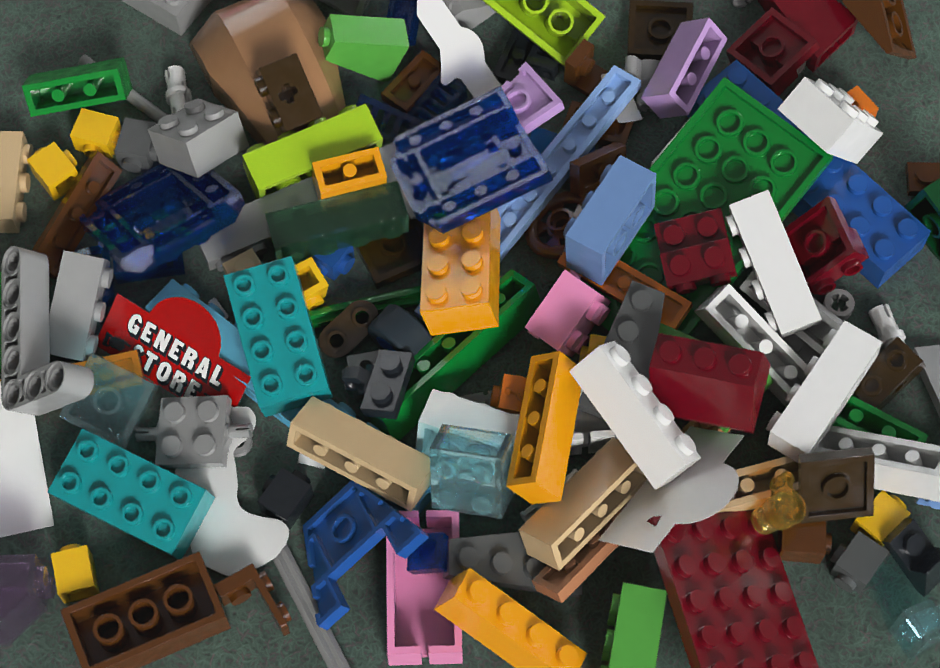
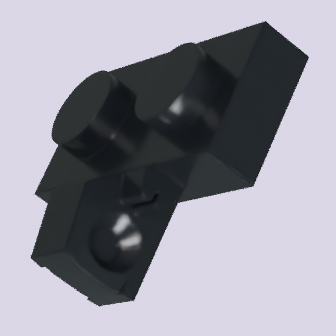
(521, 50)
(381, 383)

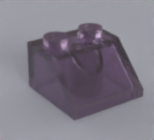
(23, 594)

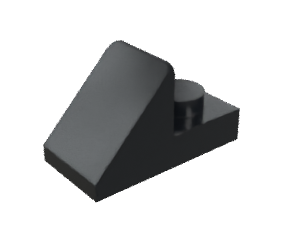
(915, 555)

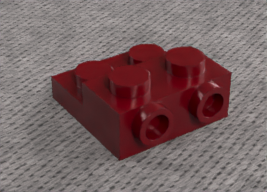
(773, 50)
(826, 246)
(695, 251)

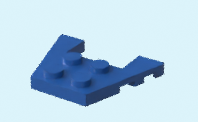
(343, 535)

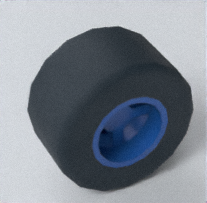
(398, 331)

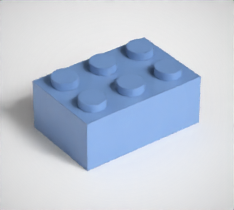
(609, 219)

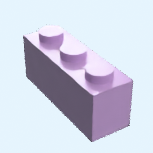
(684, 68)

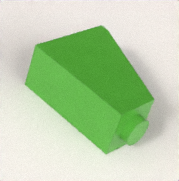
(364, 44)

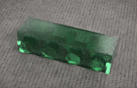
(338, 222)

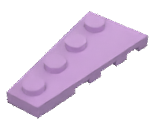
(532, 98)

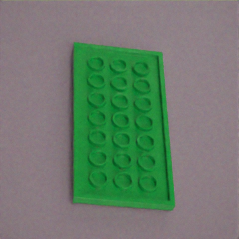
(718, 158)

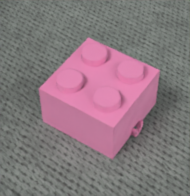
(568, 314)

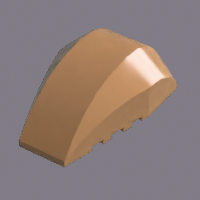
(253, 35)

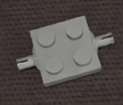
(194, 432)

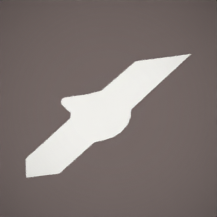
(459, 48)

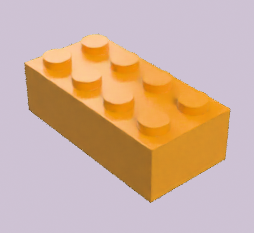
(461, 276)

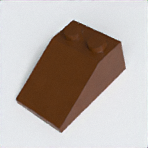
(886, 24)

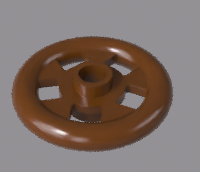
(555, 225)

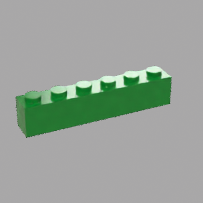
(455, 356)

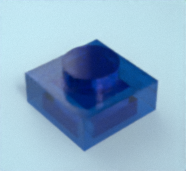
(430, 555)

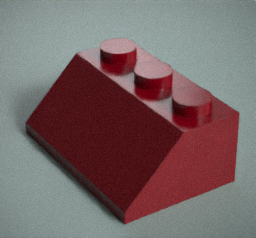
(709, 381)

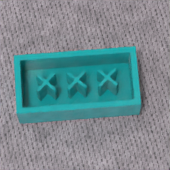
(277, 336)
(131, 494)

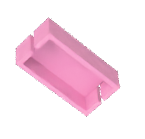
(412, 623)

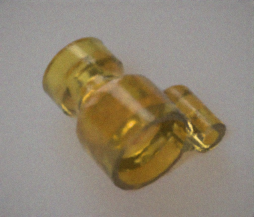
(782, 509)

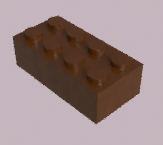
(147, 617)

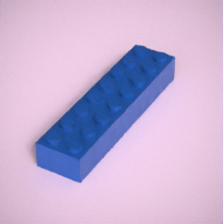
(883, 224)

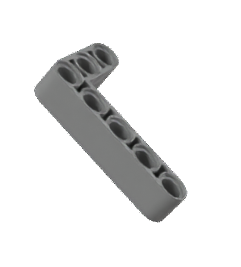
(27, 376)

